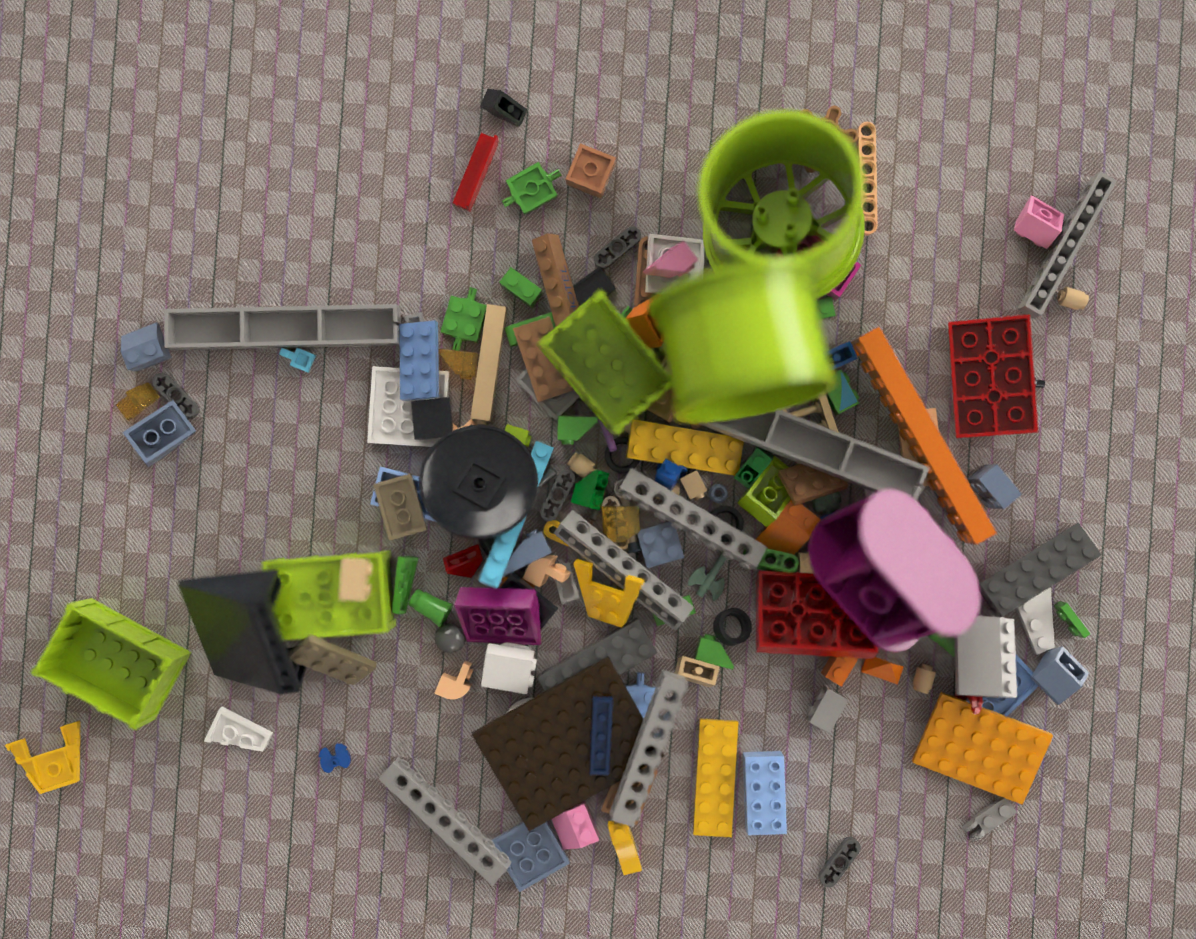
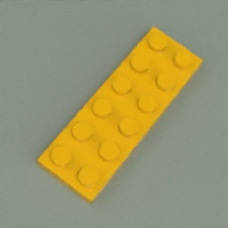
(684, 447)
(715, 777)

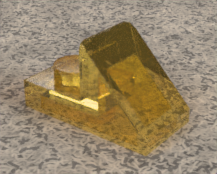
(137, 400)

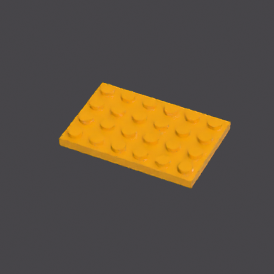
(982, 748)

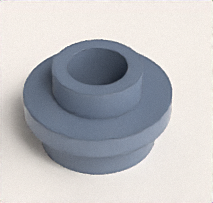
(724, 493)

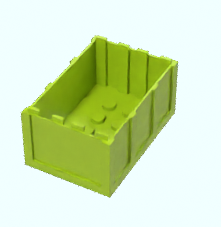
(605, 363)
(312, 603)
(111, 662)

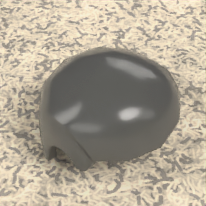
(450, 638)

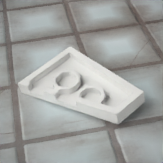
(1038, 621)
(237, 730)

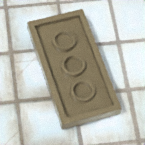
(332, 660)

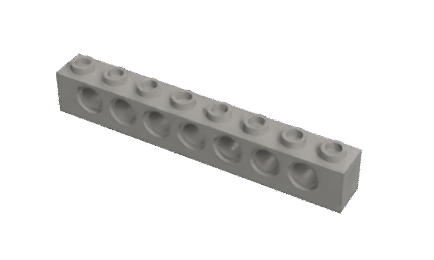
(1066, 245)
(719, 528)
(618, 565)
(630, 813)
(446, 830)

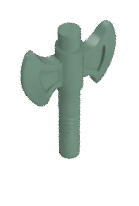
(707, 581)

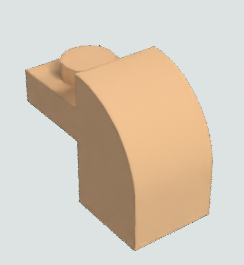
(541, 569)
(453, 687)

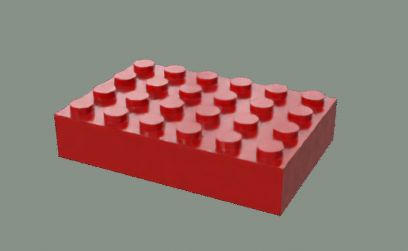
(993, 376)
(804, 619)

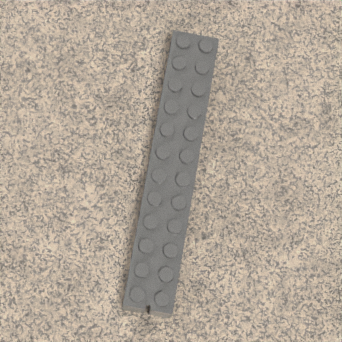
(282, 327)
(827, 451)

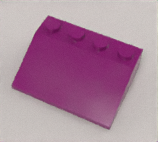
(499, 615)

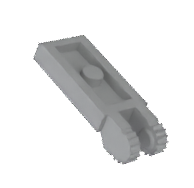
(989, 818)

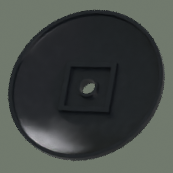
(474, 455)

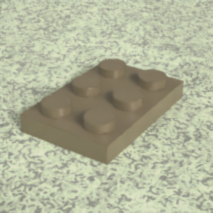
(400, 507)

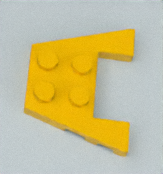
(605, 602)
(52, 768)

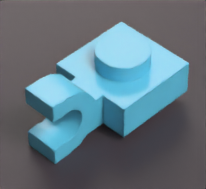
(300, 359)

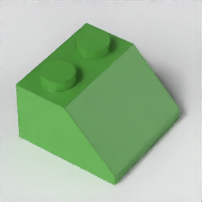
(574, 428)

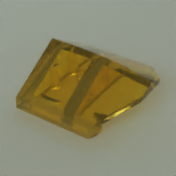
(620, 522)

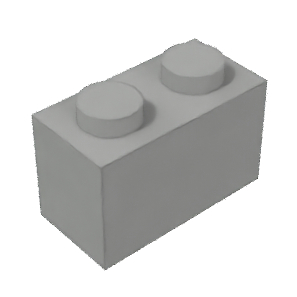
(826, 709)

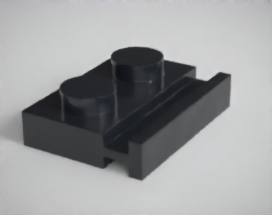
(591, 284)

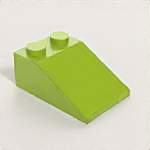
(767, 495)

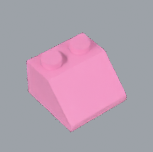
(1039, 222)
(674, 262)
(576, 827)

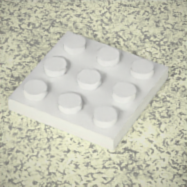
(657, 247)

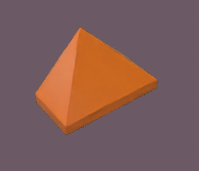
(882, 669)

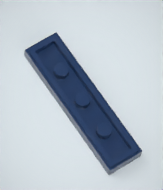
(600, 735)

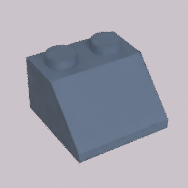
(144, 348)

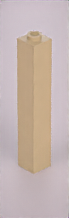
(488, 364)

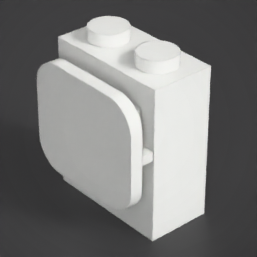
(508, 667)

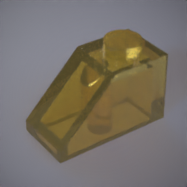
(461, 362)

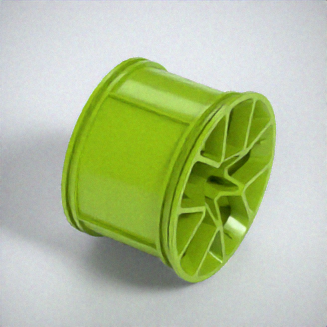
(784, 215)
(743, 341)

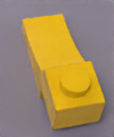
(625, 847)

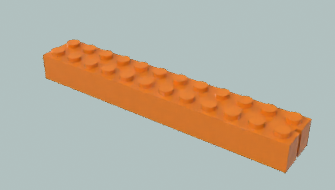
(923, 437)

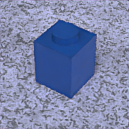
(668, 474)

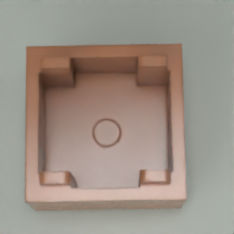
(590, 171)

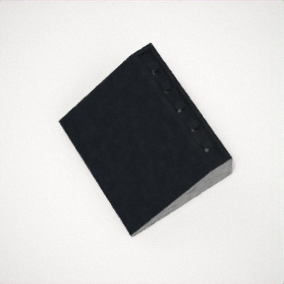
(241, 630)

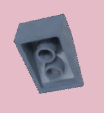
(159, 433)
(530, 550)

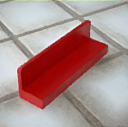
(476, 171)

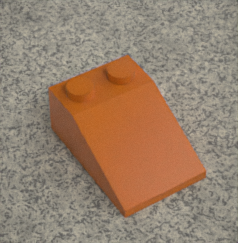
(789, 530)

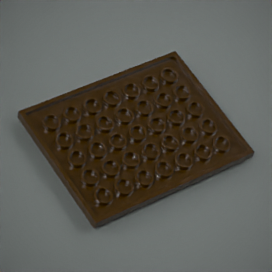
(545, 744)

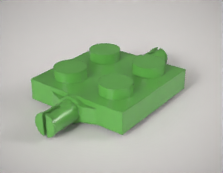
(531, 188)
(464, 319)

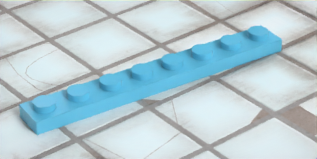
(505, 543)

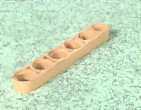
(869, 178)

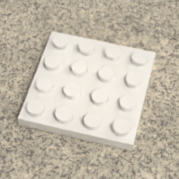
(389, 416)

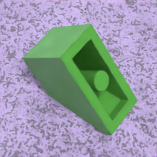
(712, 652)

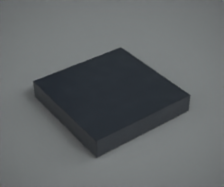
(432, 418)

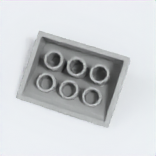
(986, 659)

